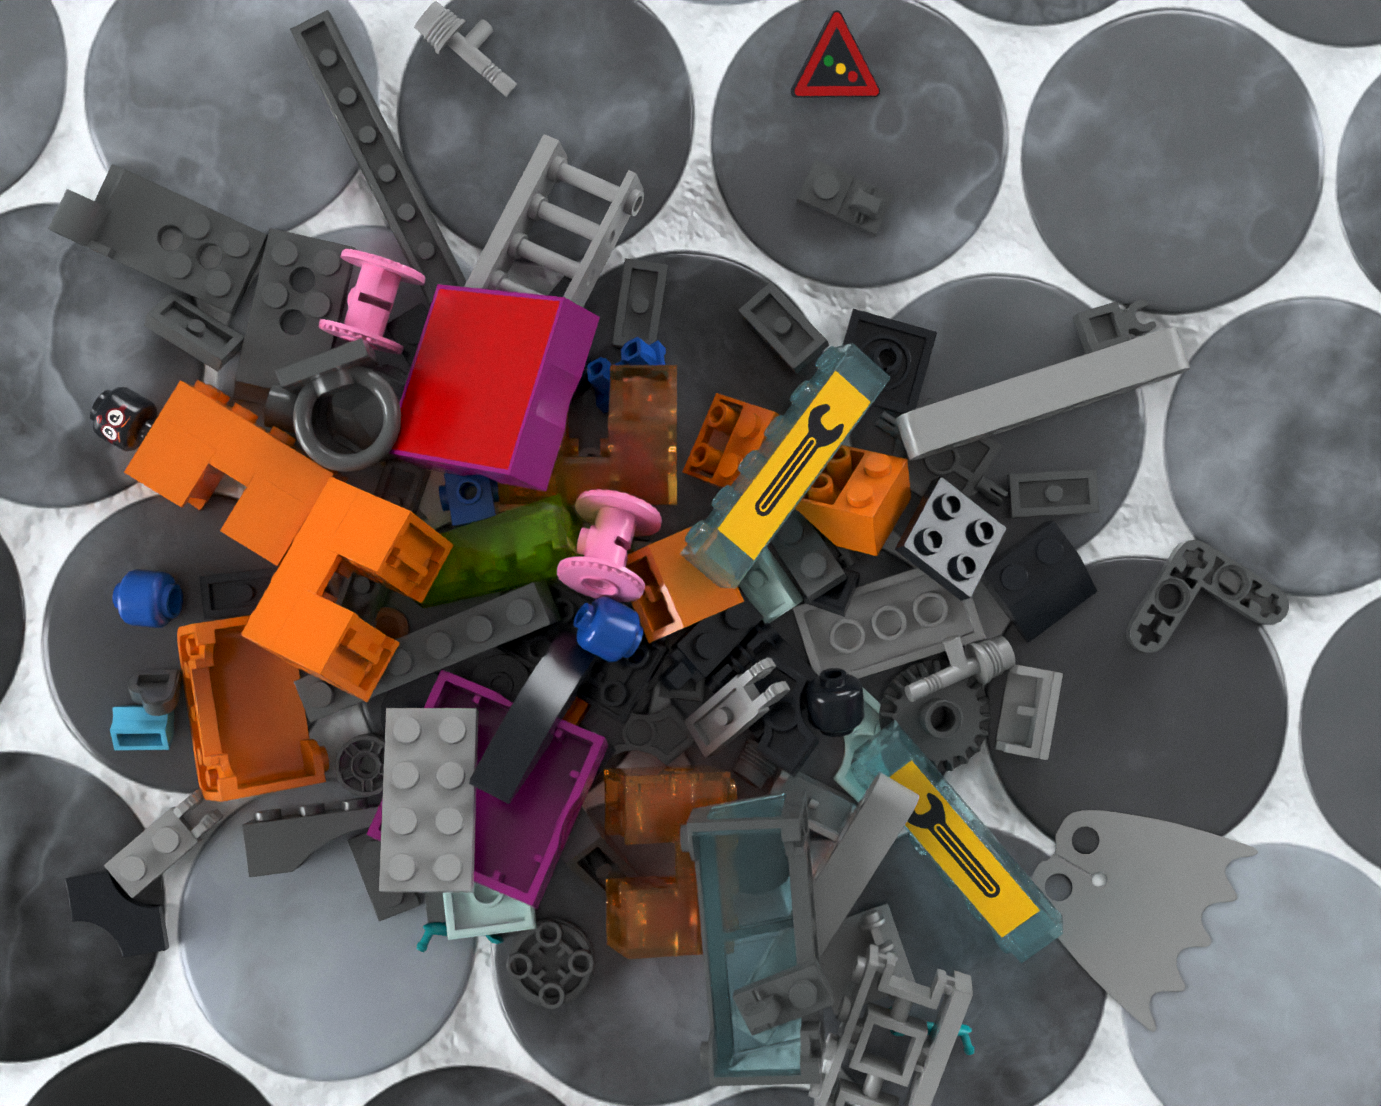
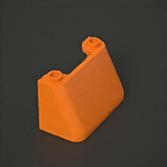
(244, 714)

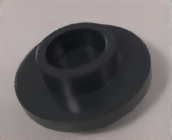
(501, 675)

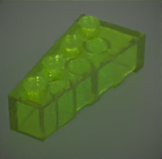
(506, 551)

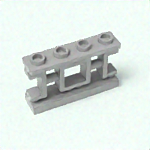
(923, 1055)

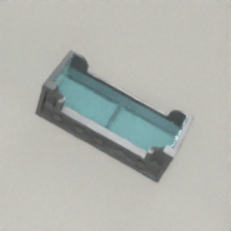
(753, 924)

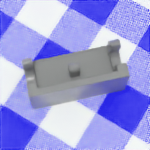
(1028, 711)
(826, 806)

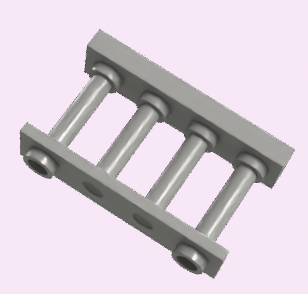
(531, 204)

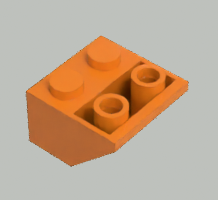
(725, 438)
(858, 498)
(674, 589)

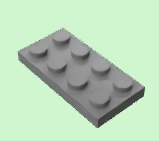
(887, 625)
(429, 800)

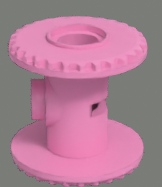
(372, 300)
(614, 522)

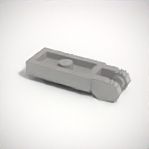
(734, 709)
(160, 846)

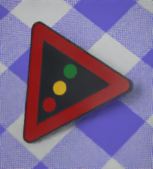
(835, 65)

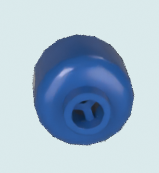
(148, 598)
(608, 629)

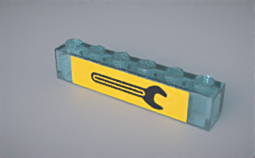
(784, 465)
(962, 846)

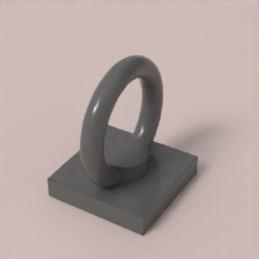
(331, 374)

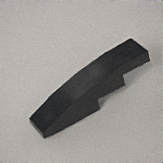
(533, 718)

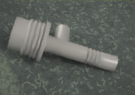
(442, 30)
(982, 660)

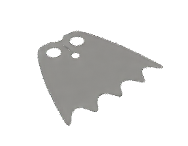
(1151, 903)

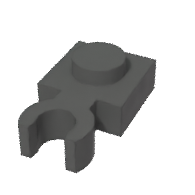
(1108, 326)

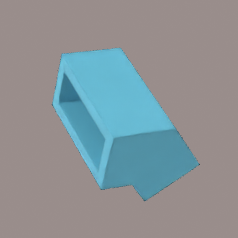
(138, 730)

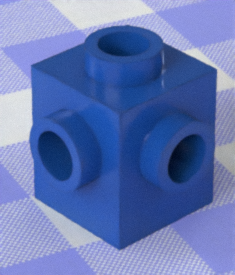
(466, 511)

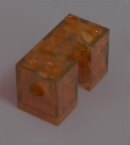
(639, 447)
(648, 807)

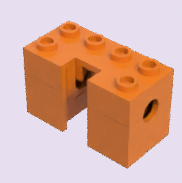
(203, 439)
(344, 535)

